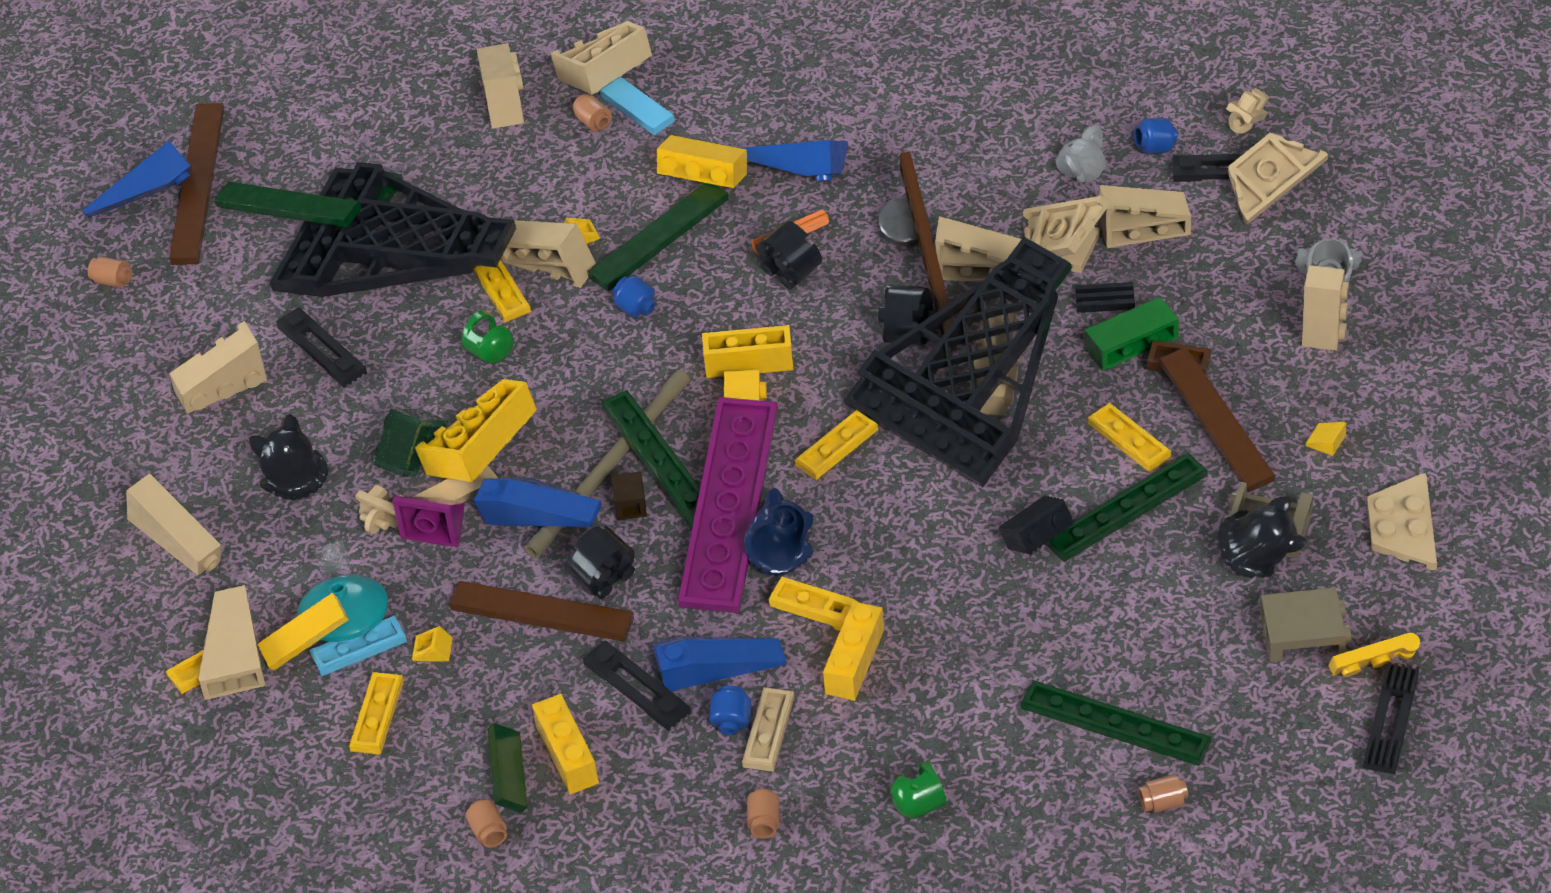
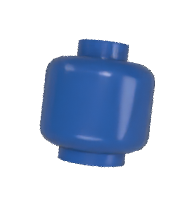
(1155, 135)
(634, 296)
(730, 709)

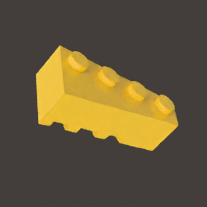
(478, 433)

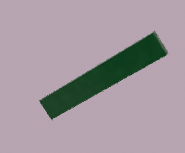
(287, 204)
(657, 235)
(654, 453)
(1127, 506)
(1116, 723)

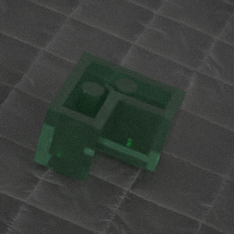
(401, 435)

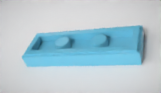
(637, 105)
(340, 654)

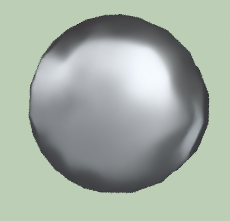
(897, 223)

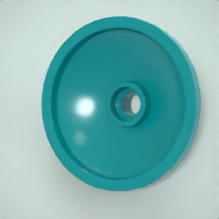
(360, 597)

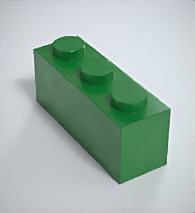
(1131, 333)

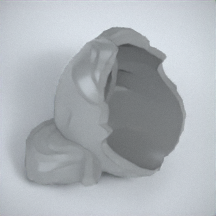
(1083, 156)
(1330, 254)

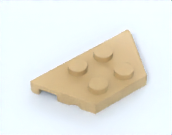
(1270, 172)
(1064, 224)
(1403, 522)

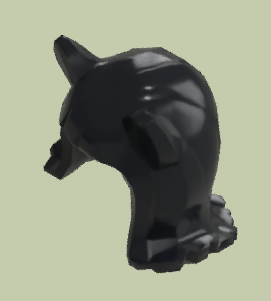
(289, 461)
(1259, 538)

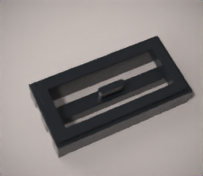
(1103, 297)

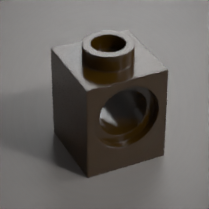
(629, 495)

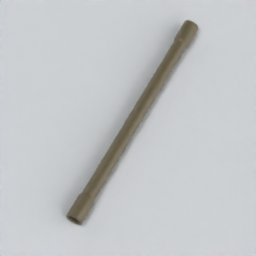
(669, 392)

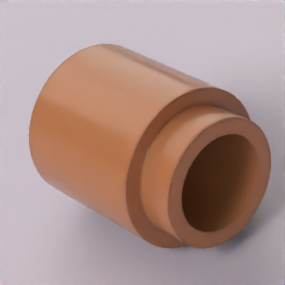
(592, 112)
(109, 271)
(1163, 793)
(763, 813)
(486, 823)

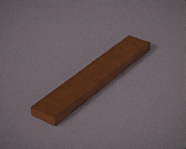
(1217, 419)
(542, 611)

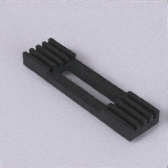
(1188, 167)
(344, 369)
(1398, 682)
(665, 710)

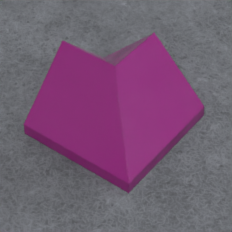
(429, 519)

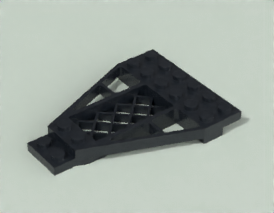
(323, 247)
(941, 422)

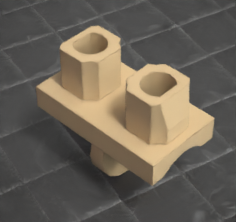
(1247, 110)
(376, 510)

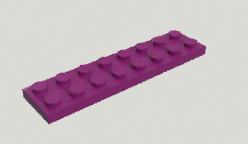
(727, 504)

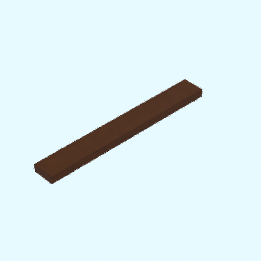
(197, 189)
(924, 237)

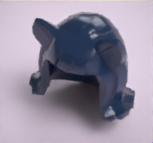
(778, 536)

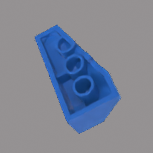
(804, 158)
(151, 176)
(533, 503)
(701, 660)

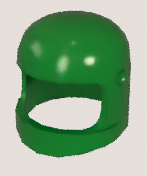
(493, 346)
(918, 795)

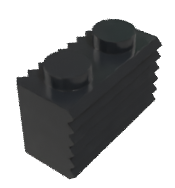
(1036, 525)

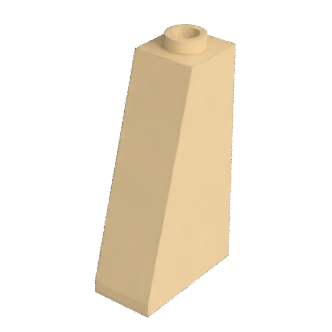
(171, 525)
(231, 649)

